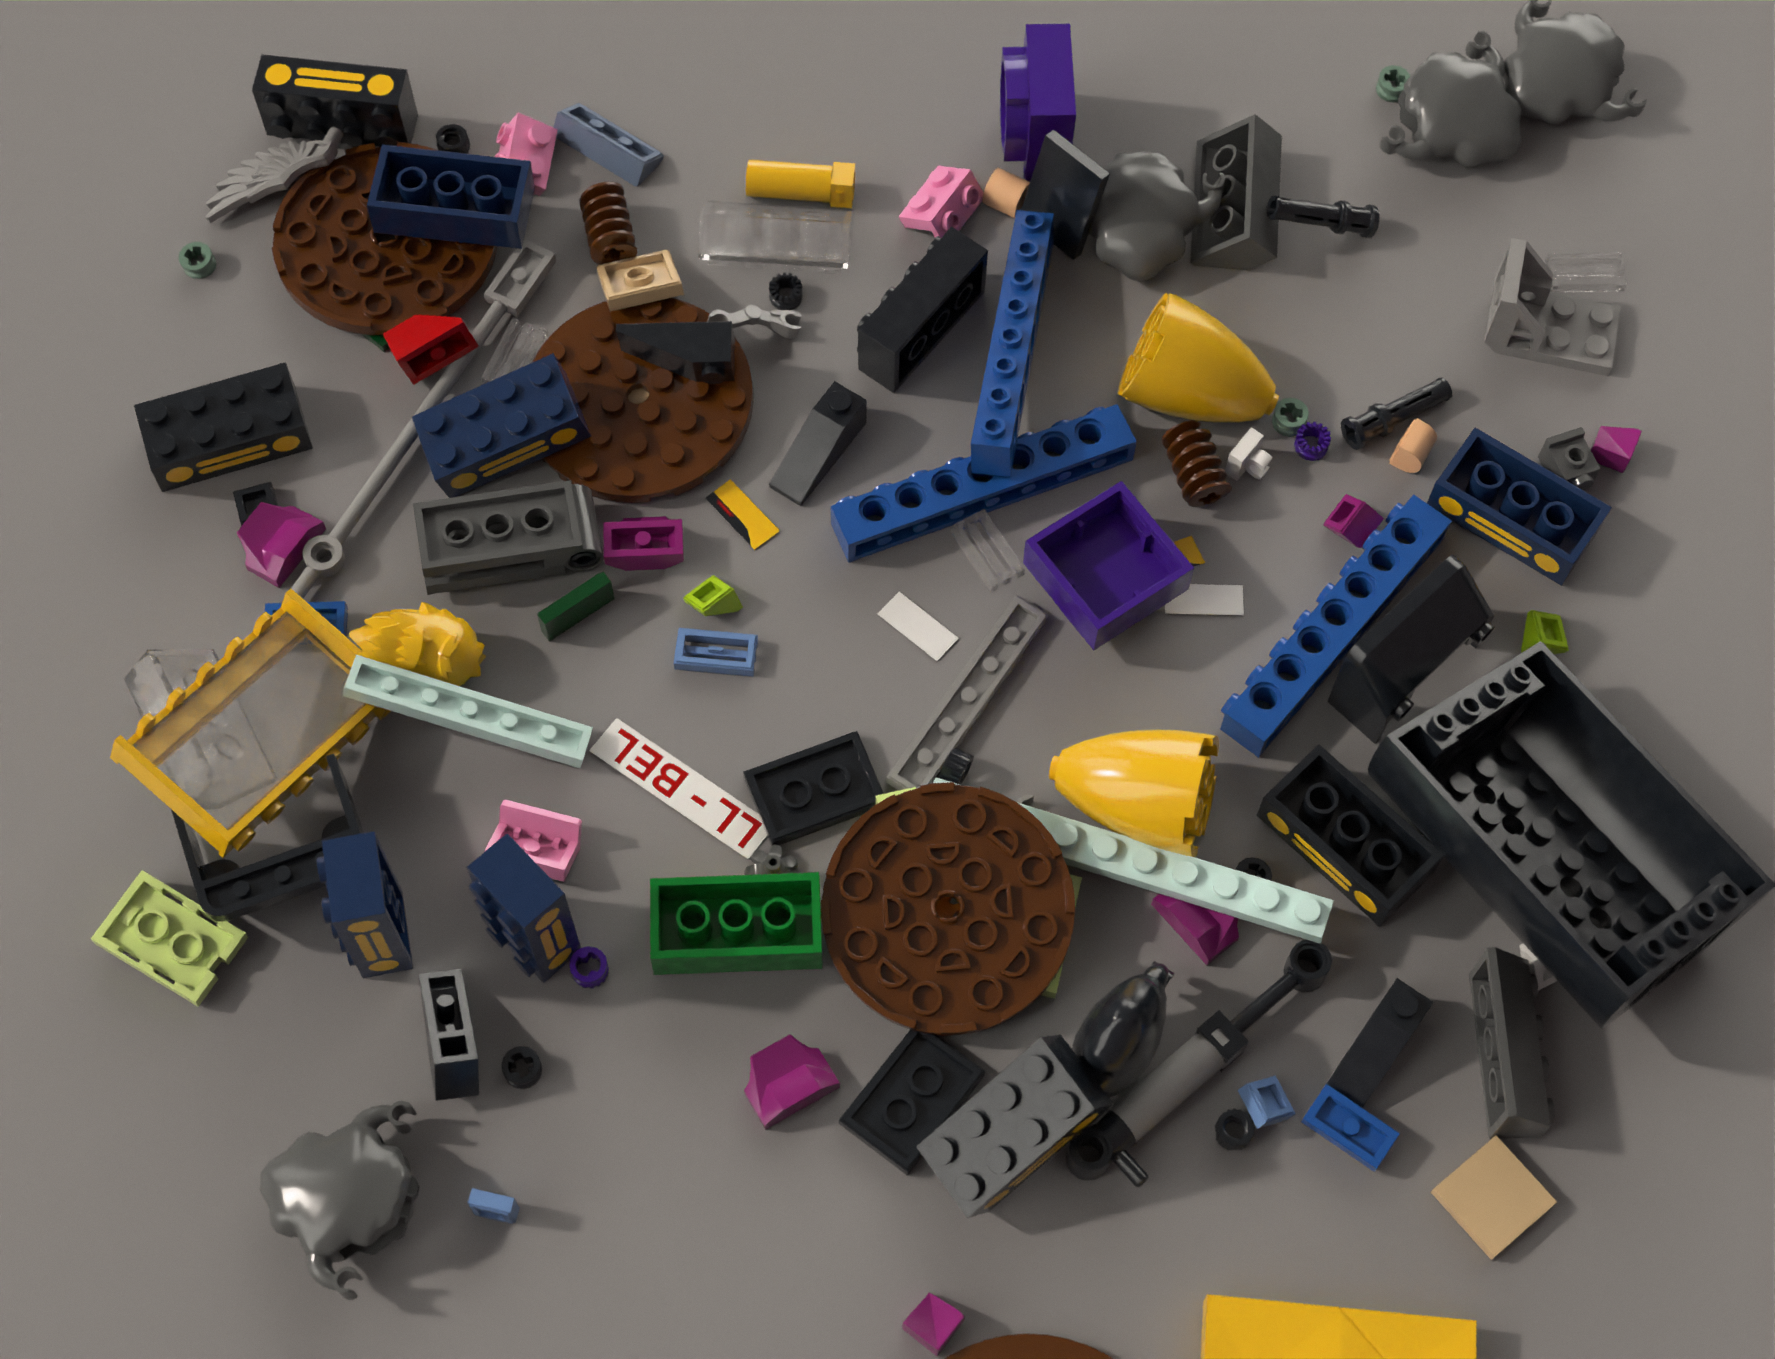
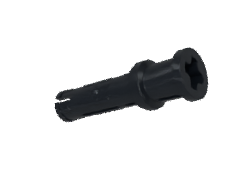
(1339, 217)
(1382, 418)

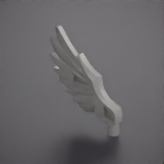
(271, 172)

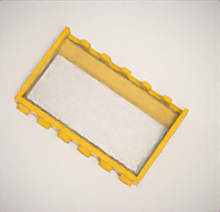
(251, 726)

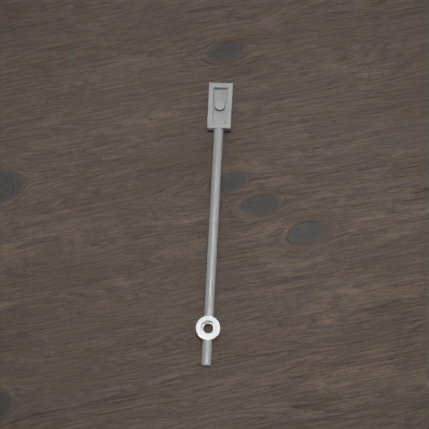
(507, 293)

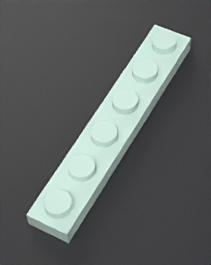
(467, 711)

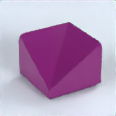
(1615, 446)
(1353, 520)
(933, 1323)

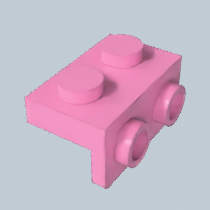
(530, 141)
(943, 201)
(543, 834)

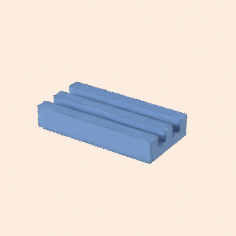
(714, 665)

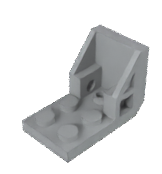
(1547, 325)

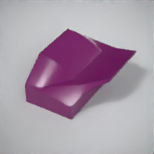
(276, 540)
(643, 543)
(1202, 929)
(787, 1080)

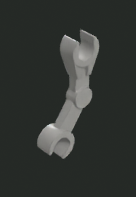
(780, 321)

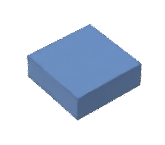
(1266, 1102)
(493, 1206)

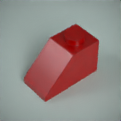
(429, 344)

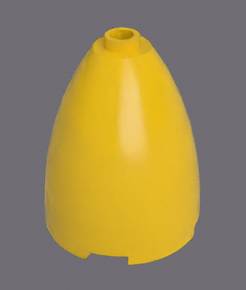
(1195, 368)
(1143, 784)

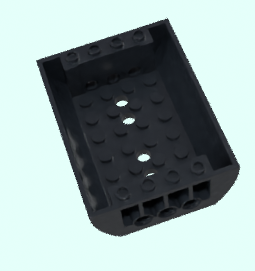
(1585, 817)

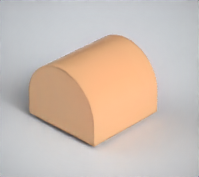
(1005, 192)
(1414, 447)

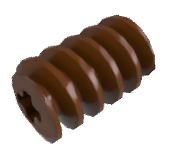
(607, 223)
(1196, 464)

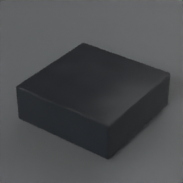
(249, 498)

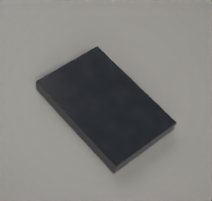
(1069, 187)
(813, 788)
(911, 1097)

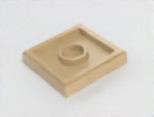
(639, 280)
(1493, 1197)

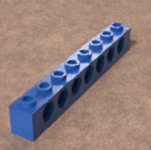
(1012, 344)
(936, 511)
(1258, 727)

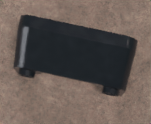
(1409, 646)
(233, 891)

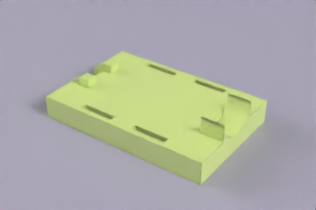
(168, 938)

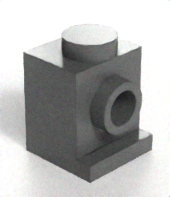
(1570, 458)

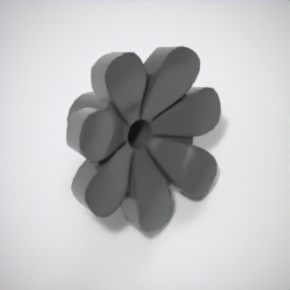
(771, 863)

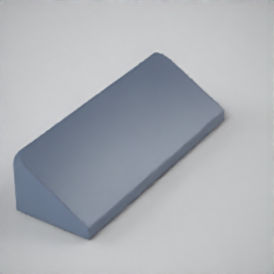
(606, 143)

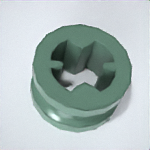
(1384, 87)
(193, 250)
(1299, 412)

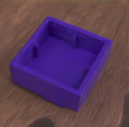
(1036, 93)
(1107, 565)

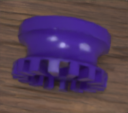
(1314, 430)
(594, 978)

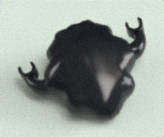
(1124, 1030)

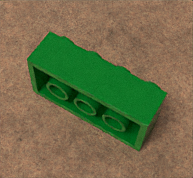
(735, 923)

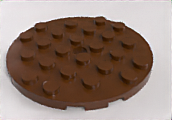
(342, 273)
(650, 445)
(960, 969)

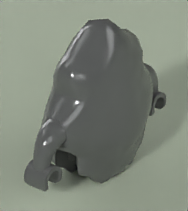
(1566, 67)
(1458, 109)
(1148, 213)
(342, 1193)

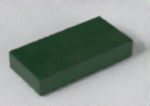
(575, 606)

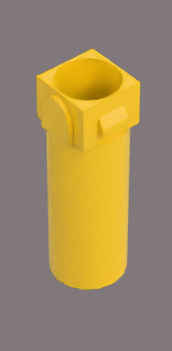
(802, 181)

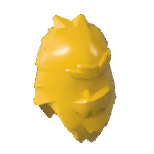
(422, 642)

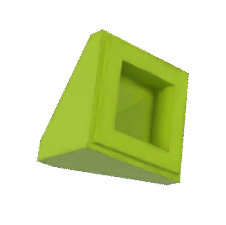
(713, 598)
(1544, 628)

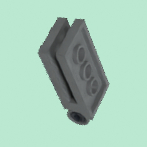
(507, 536)

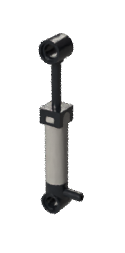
(1187, 1069)

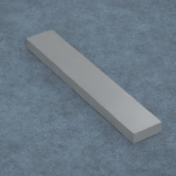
(968, 695)

